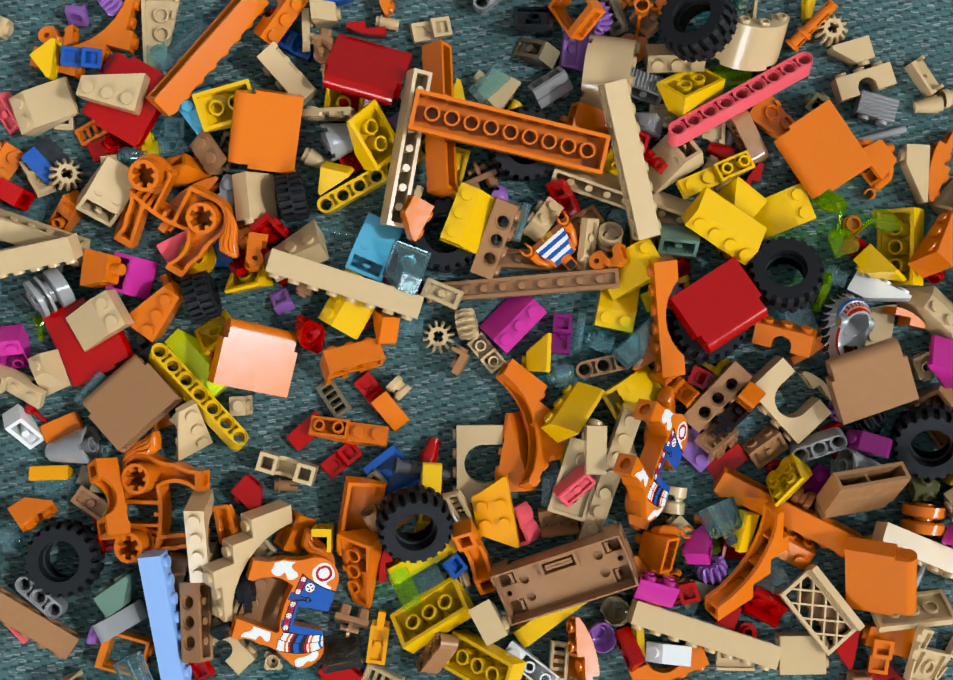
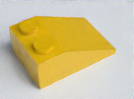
(216, 105)
(371, 136)
(785, 210)
(635, 273)
(616, 314)

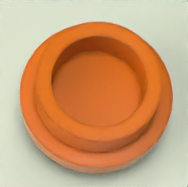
(852, 223)

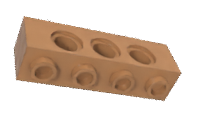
(481, 265)
(732, 370)
(195, 622)

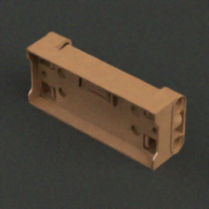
(566, 575)

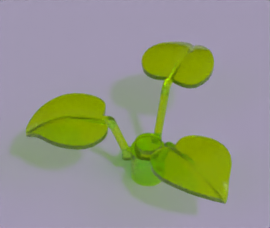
(842, 240)

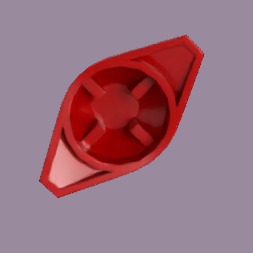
(310, 334)

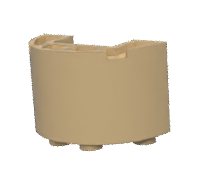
(755, 43)
(607, 61)

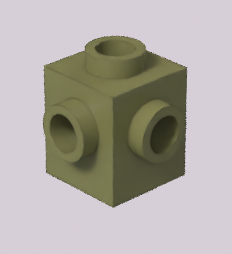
(818, 98)
(923, 489)

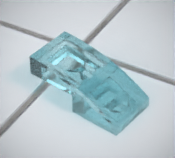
(489, 83)

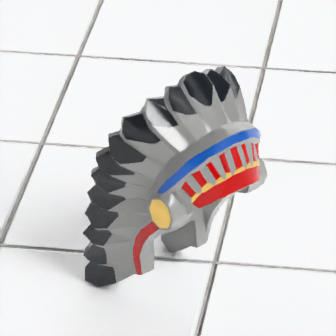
(844, 323)

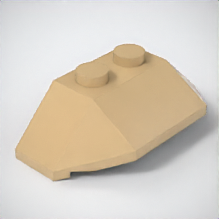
(932, 309)

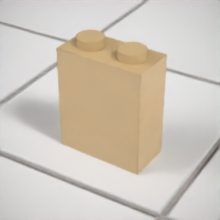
(253, 196)
(801, 654)

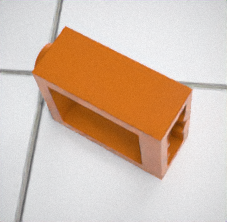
(583, 24)
(103, 662)

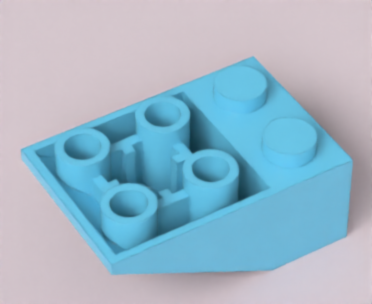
(372, 248)

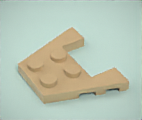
(926, 662)

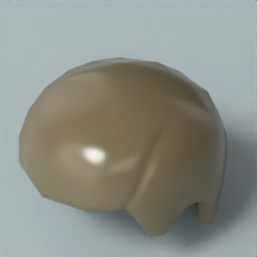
(615, 610)

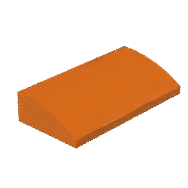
(357, 495)

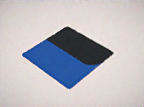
(43, 156)

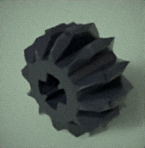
(871, 422)

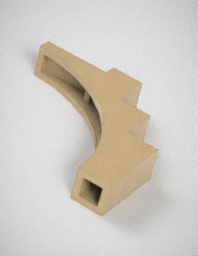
(237, 549)

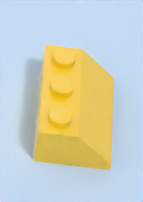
(690, 90)
(468, 218)
(345, 315)
(571, 411)

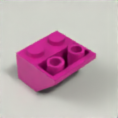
(138, 276)
(14, 346)
(941, 359)
(656, 589)

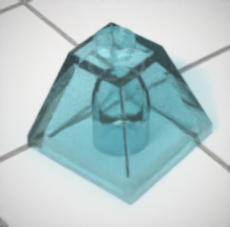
(406, 267)
(634, 346)

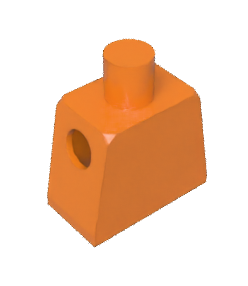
(100, 269)

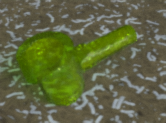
(39, 322)

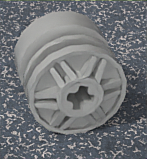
(48, 292)

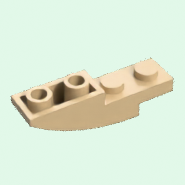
(21, 386)

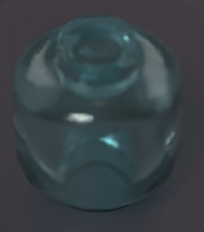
(561, 374)

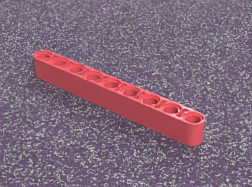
(739, 99)

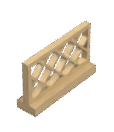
(829, 595)

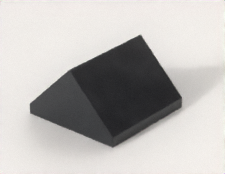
(533, 21)

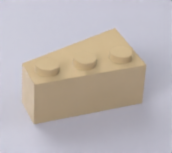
(115, 91)
(305, 243)

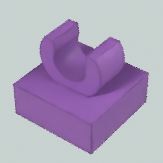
(77, 15)

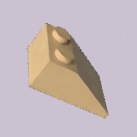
(44, 106)
(99, 319)

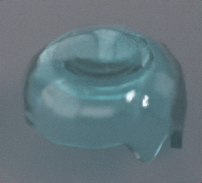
(617, 215)

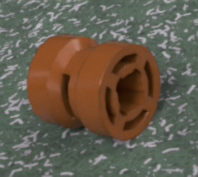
(803, 497)

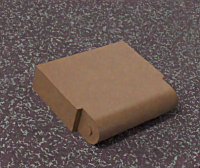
(870, 380)
(130, 402)
(861, 489)

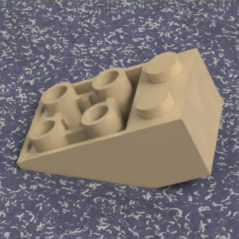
(680, 161)
(106, 192)

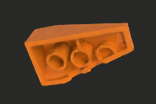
(514, 452)
(361, 560)

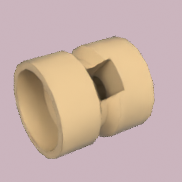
(609, 235)
(676, 505)

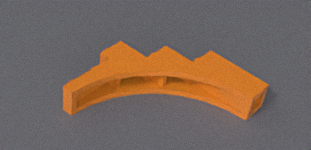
(115, 36)
(528, 393)
(755, 565)

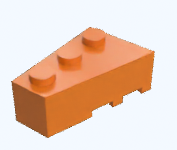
(936, 249)
(158, 311)
(351, 358)

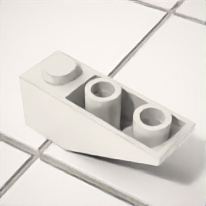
(876, 290)
(534, 667)

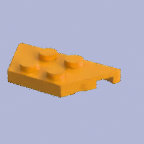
(495, 513)

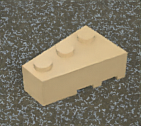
(285, 73)
(490, 622)

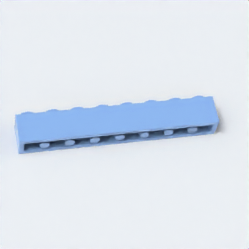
(163, 613)

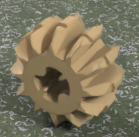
(831, 37)
(57, 175)
(466, 324)
(431, 336)

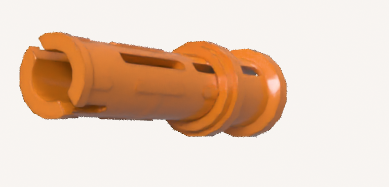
(804, 32)

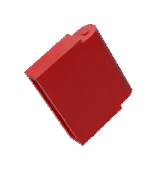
(366, 69)
(121, 124)
(719, 306)
(80, 364)

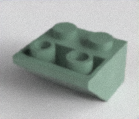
(677, 242)
(117, 594)

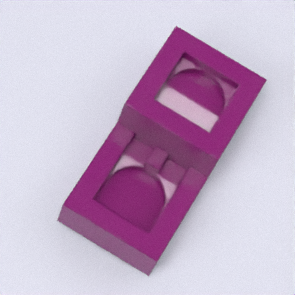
(561, 334)

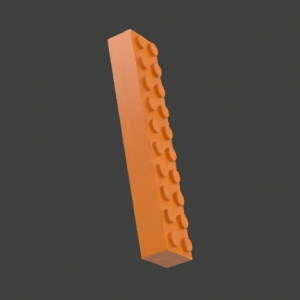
(508, 132)

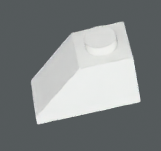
(22, 426)
(668, 653)

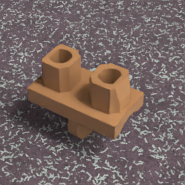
(322, 45)
(489, 176)
(361, 620)

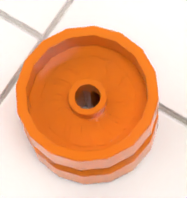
(923, 517)

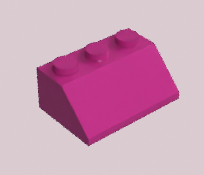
(512, 321)

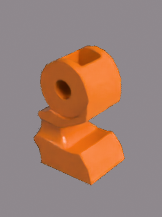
(69, 39)
(603, 260)

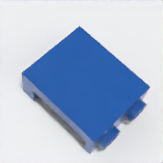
(384, 464)

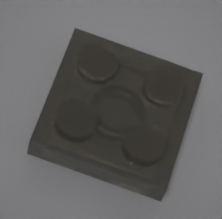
(341, 652)

